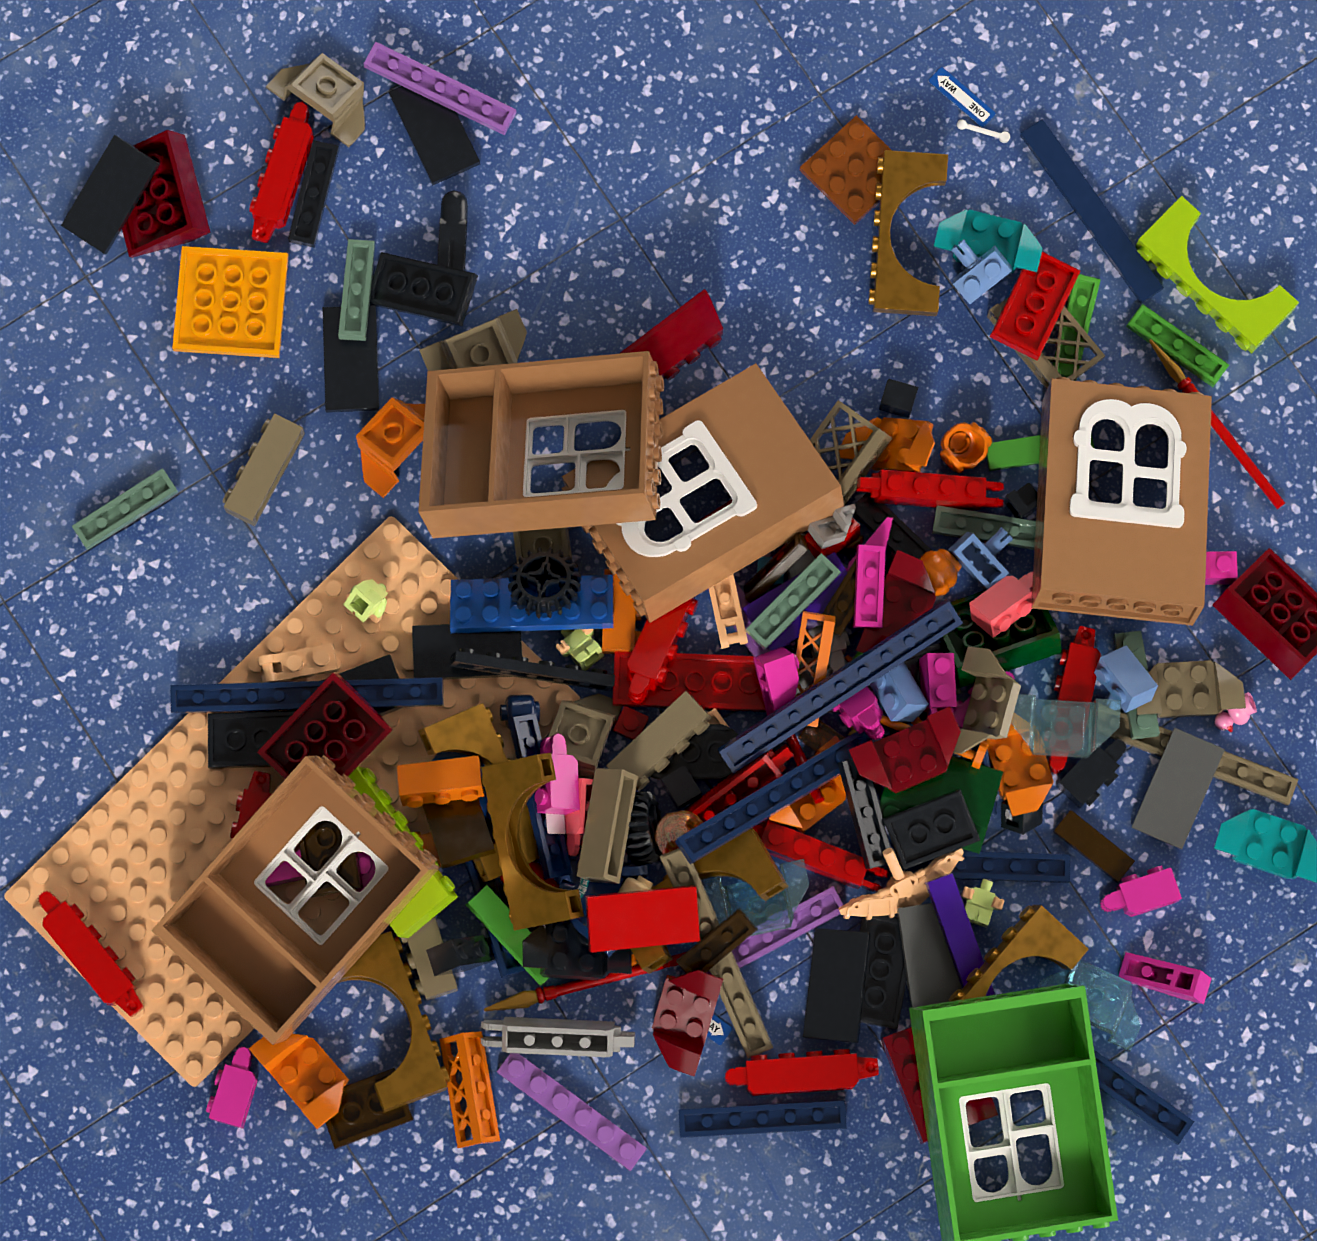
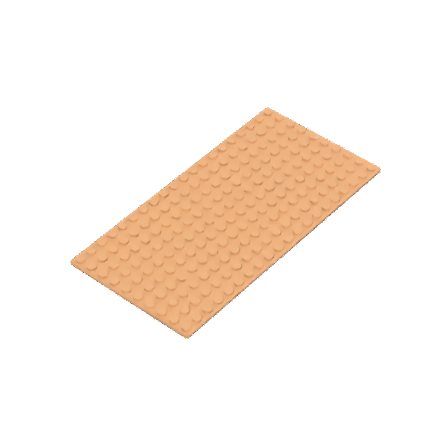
(176, 815)

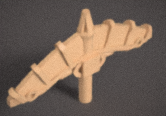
(903, 887)

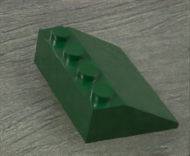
(1023, 643)
(977, 786)

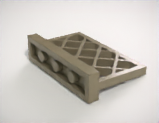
(1042, 367)
(863, 460)

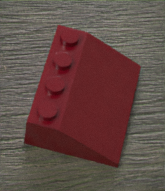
(172, 204)
(681, 336)
(1274, 612)
(330, 724)
(902, 1059)

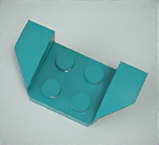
(984, 231)
(1270, 845)

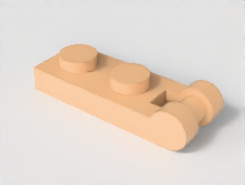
(727, 612)
(299, 663)

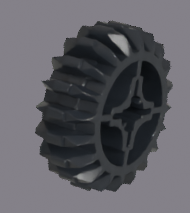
(526, 576)
(642, 829)

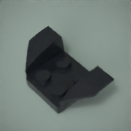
(565, 954)

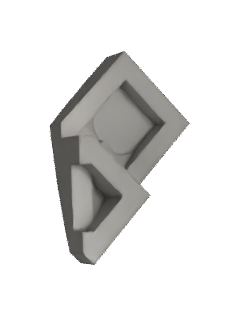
(832, 529)

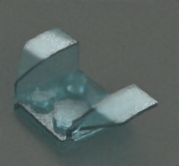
(1065, 726)
(767, 915)
(1107, 1000)

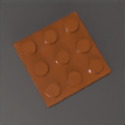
(848, 169)

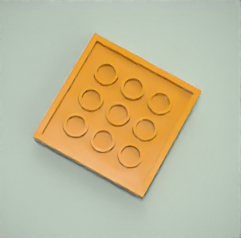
(230, 302)

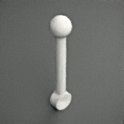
(1003, 137)

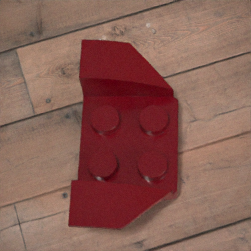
(905, 598)
(909, 754)
(685, 1018)

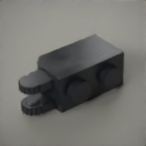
(1091, 773)
(459, 955)

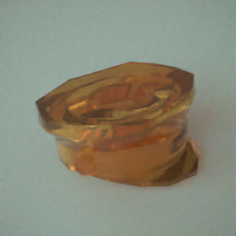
(673, 826)

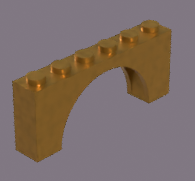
(894, 287)
(474, 735)
(507, 791)
(739, 858)
(1034, 935)
(420, 1070)

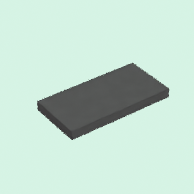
(1177, 788)
(926, 956)

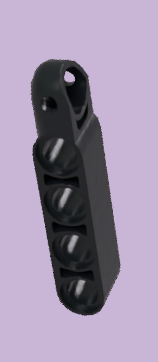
(453, 230)

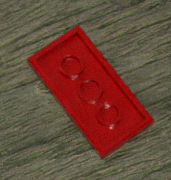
(1035, 306)
(642, 918)

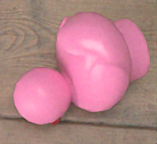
(1238, 716)

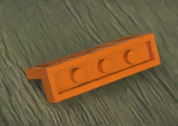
(823, 649)
(474, 1088)

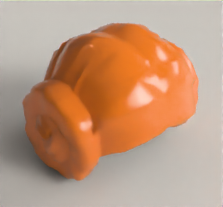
(964, 446)
(941, 569)

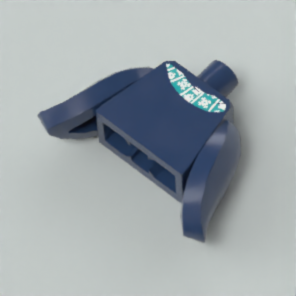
(589, 888)

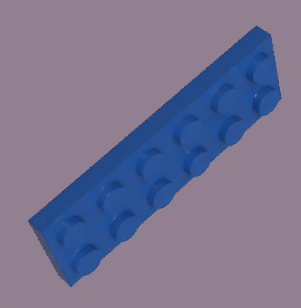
(488, 607)

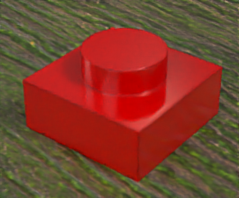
(630, 723)

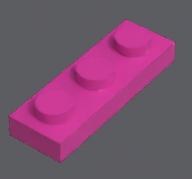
(869, 586)

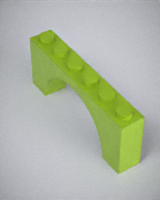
(1245, 320)
(436, 892)

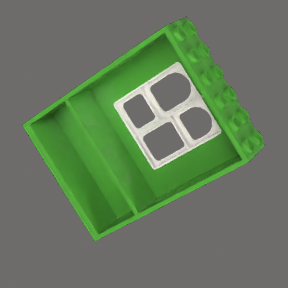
(1001, 1049)

